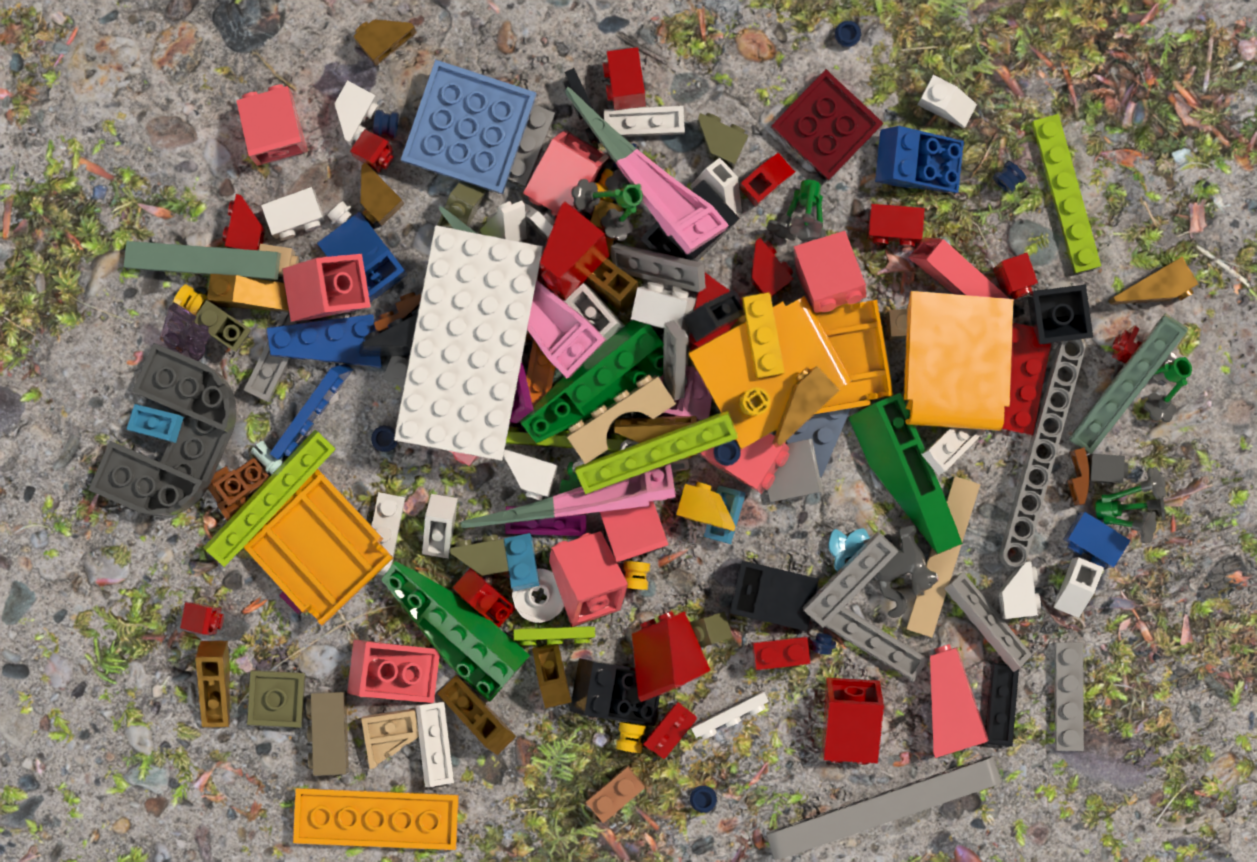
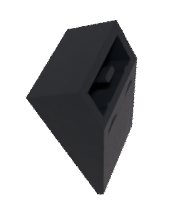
(659, 242)
(393, 341)
(772, 595)
(610, 693)

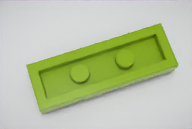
(554, 635)

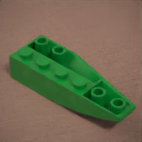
(606, 373)
(897, 460)
(457, 631)

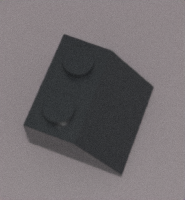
(1060, 314)

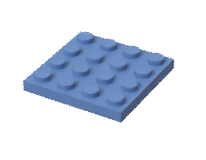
(469, 127)

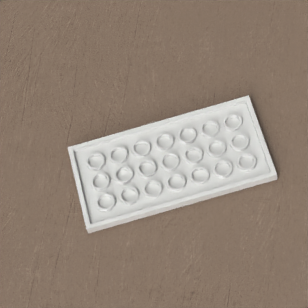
(468, 343)

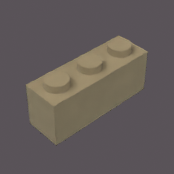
(328, 733)

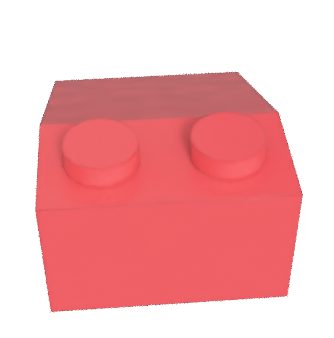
(393, 671)

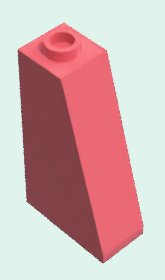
(952, 269)
(954, 708)

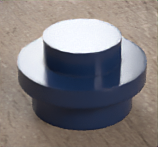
(847, 34)
(383, 438)
(727, 453)
(822, 644)
(703, 798)

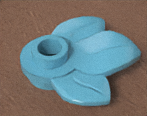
(845, 547)

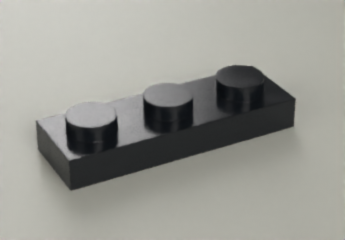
(572, 81)

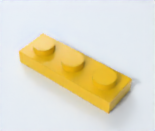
(763, 335)

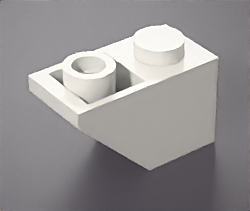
(354, 109)
(723, 182)
(507, 223)
(1078, 586)
(1018, 594)

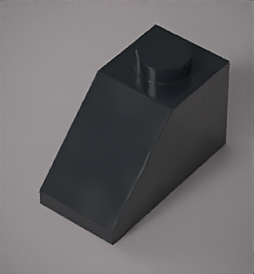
(714, 315)

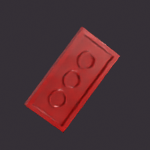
(1026, 380)

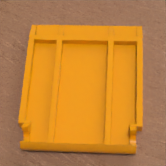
(860, 345)
(958, 360)
(729, 367)
(319, 549)

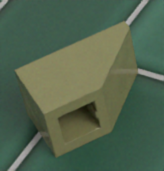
(721, 139)
(463, 203)
(222, 326)
(483, 557)
(711, 629)

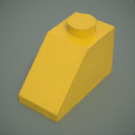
(704, 506)

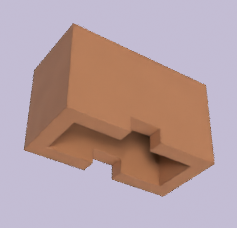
(615, 793)

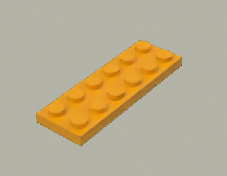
(376, 818)

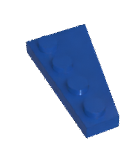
(324, 340)
(313, 407)

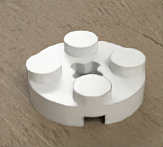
(544, 610)

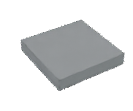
(798, 475)

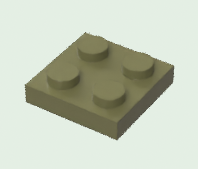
(276, 698)

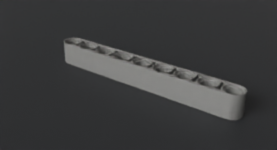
(1032, 461)
(883, 807)

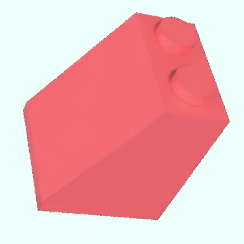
(271, 125)
(561, 168)
(829, 272)
(326, 287)
(756, 463)
(634, 531)
(587, 578)

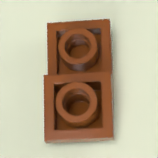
(408, 304)
(241, 482)

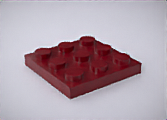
(827, 125)

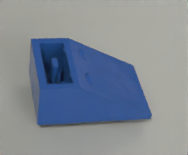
(918, 160)
(379, 263)

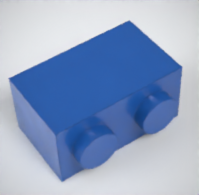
(1096, 540)

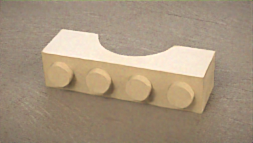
(590, 436)

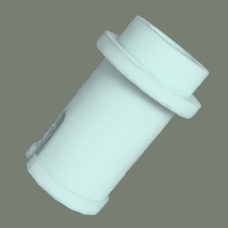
(269, 462)

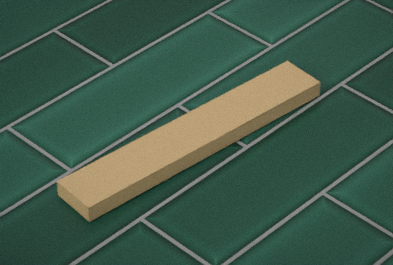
(928, 607)

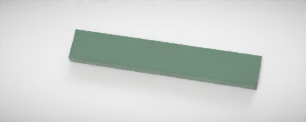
(202, 260)
(1128, 383)

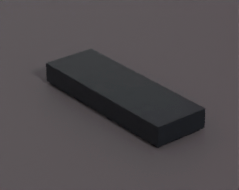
(1001, 705)

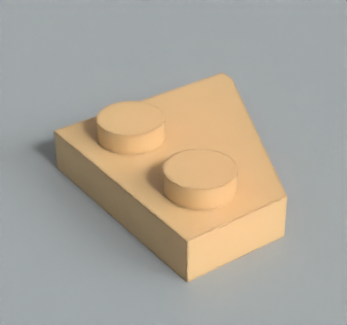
(388, 733)

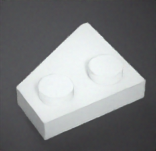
(540, 223)

